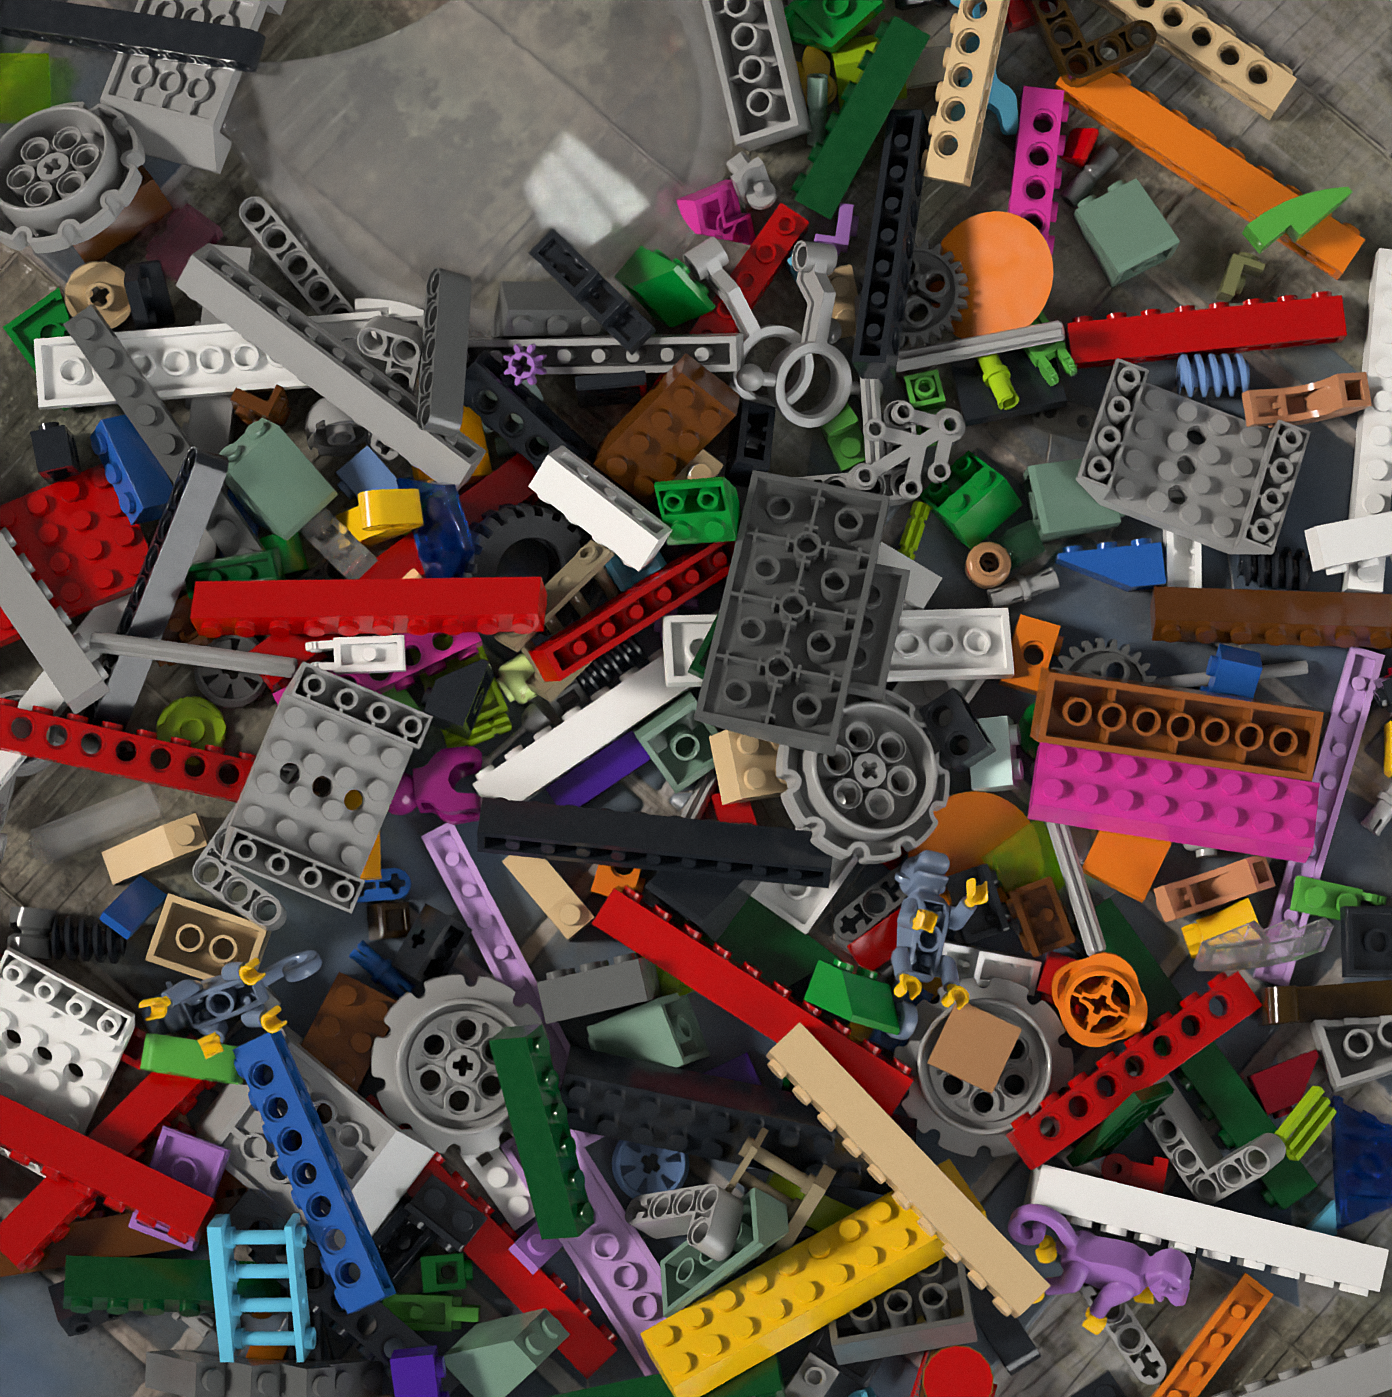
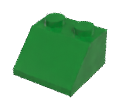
(853, 995)

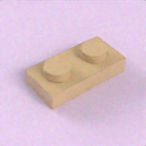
(844, 306)

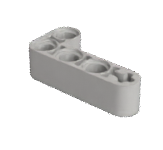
(398, 360)
(701, 1212)

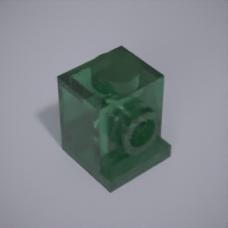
(1022, 544)

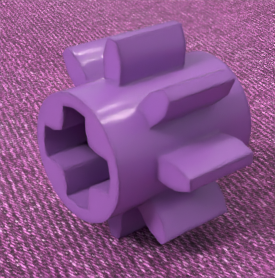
(533, 360)

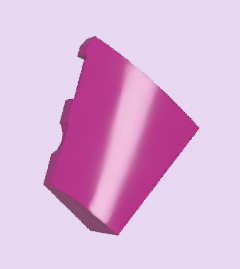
(717, 213)

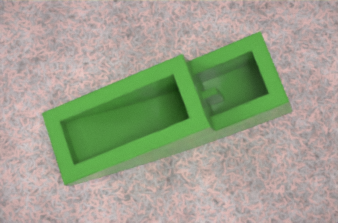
(1294, 217)

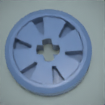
(634, 1181)

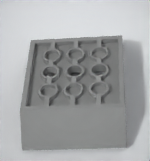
(180, 104)
(1239, 473)
(355, 743)
(371, 1149)

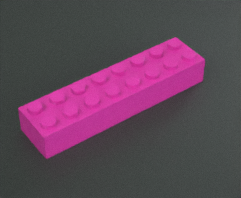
(1175, 802)

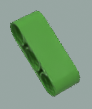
(186, 1059)

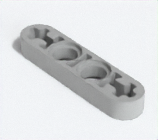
(1116, 1326)

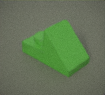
(845, 439)

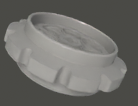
(66, 175)
(903, 815)
(402, 1061)
(1041, 1067)

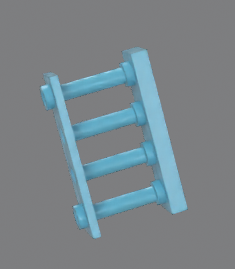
(231, 1305)

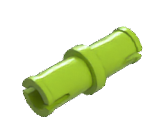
(997, 378)

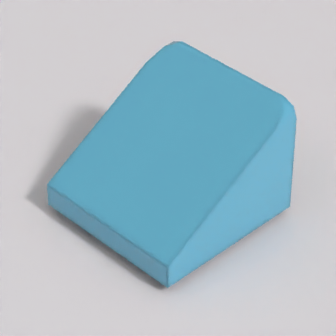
(1325, 1220)

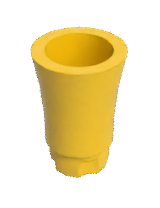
(1216, 924)

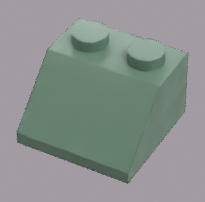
(678, 742)

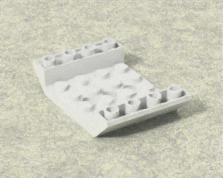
(75, 1029)

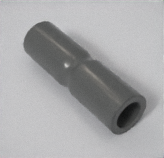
(1092, 171)

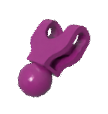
(434, 787)

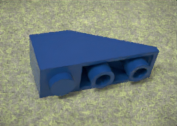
(1124, 567)

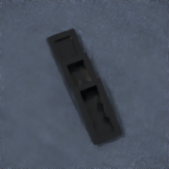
(592, 291)

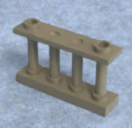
(562, 588)
(797, 1210)

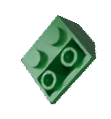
(664, 287)
(971, 500)
(699, 510)

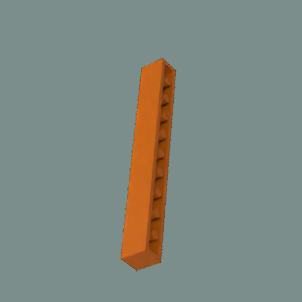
(1206, 163)

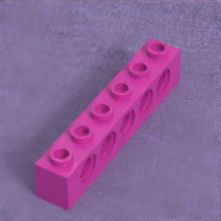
(1038, 105)
(431, 662)

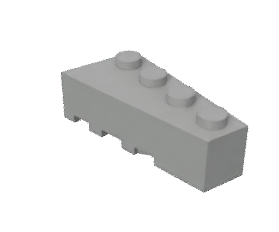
(1354, 1049)

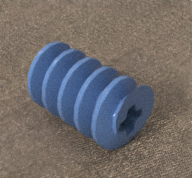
(1212, 374)

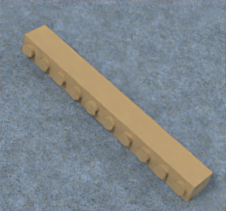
(907, 1171)

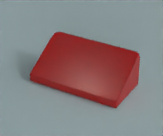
(876, 944)

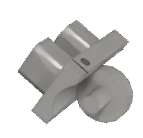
(751, 182)

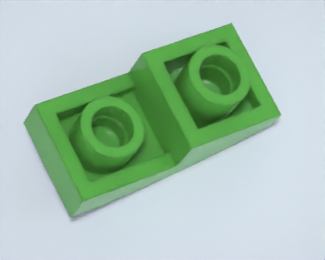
(926, 395)

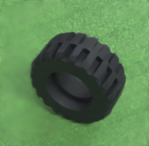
(521, 521)

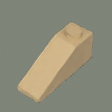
(156, 848)
(551, 894)

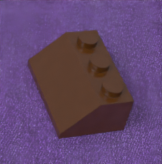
(146, 208)

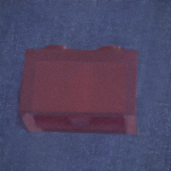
(186, 234)

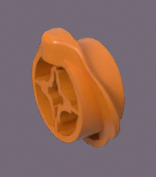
(1111, 968)

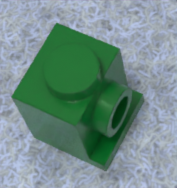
(432, 1272)

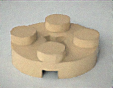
(103, 275)

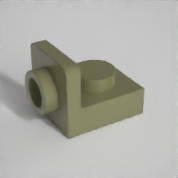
(1233, 280)

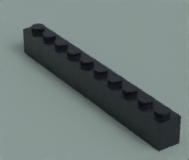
(651, 842)

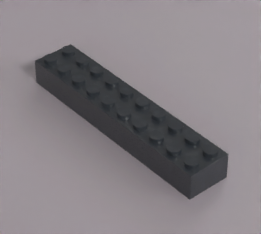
(705, 1115)

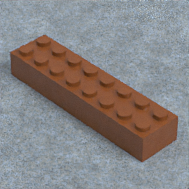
(1176, 724)

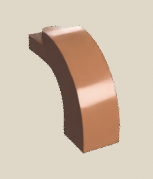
(1308, 403)
(1213, 888)

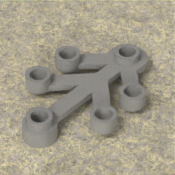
(912, 447)

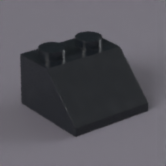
(459, 698)

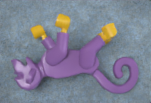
(1106, 1263)

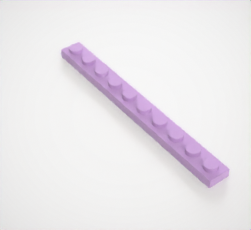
(1333, 773)
(493, 936)

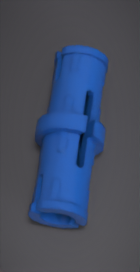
(381, 970)

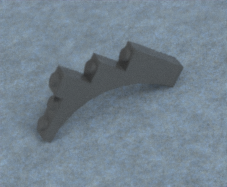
(205, 1376)

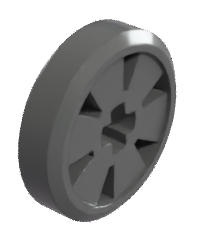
(221, 687)

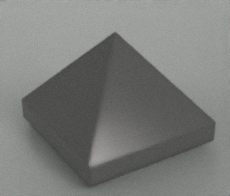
(569, 698)

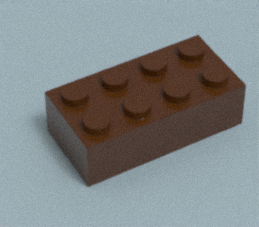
(666, 428)
(346, 1032)

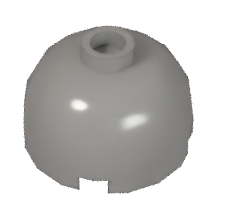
(333, 430)

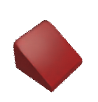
(1079, 146)

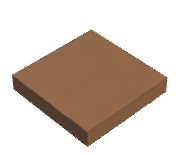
(974, 1046)

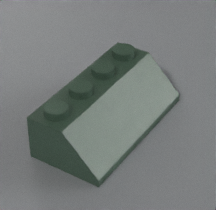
(691, 1275)

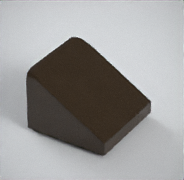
(388, 920)

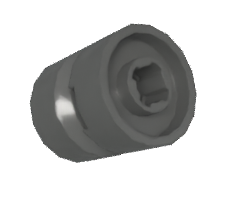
(31, 931)

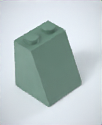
(1125, 231)
(275, 480)
(1061, 505)
(654, 1032)
(504, 1351)

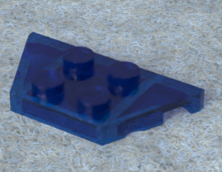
(444, 539)
(1360, 1164)

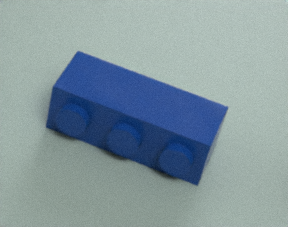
(131, 469)

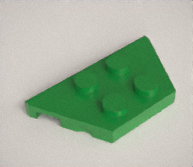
(829, 22)

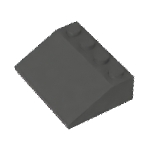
(913, 1316)

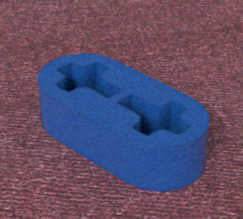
(386, 894)

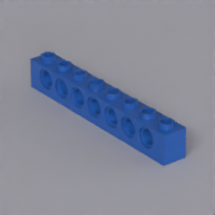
(330, 1181)

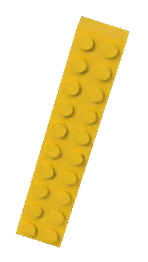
(794, 1294)

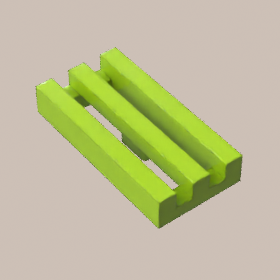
(1307, 1127)

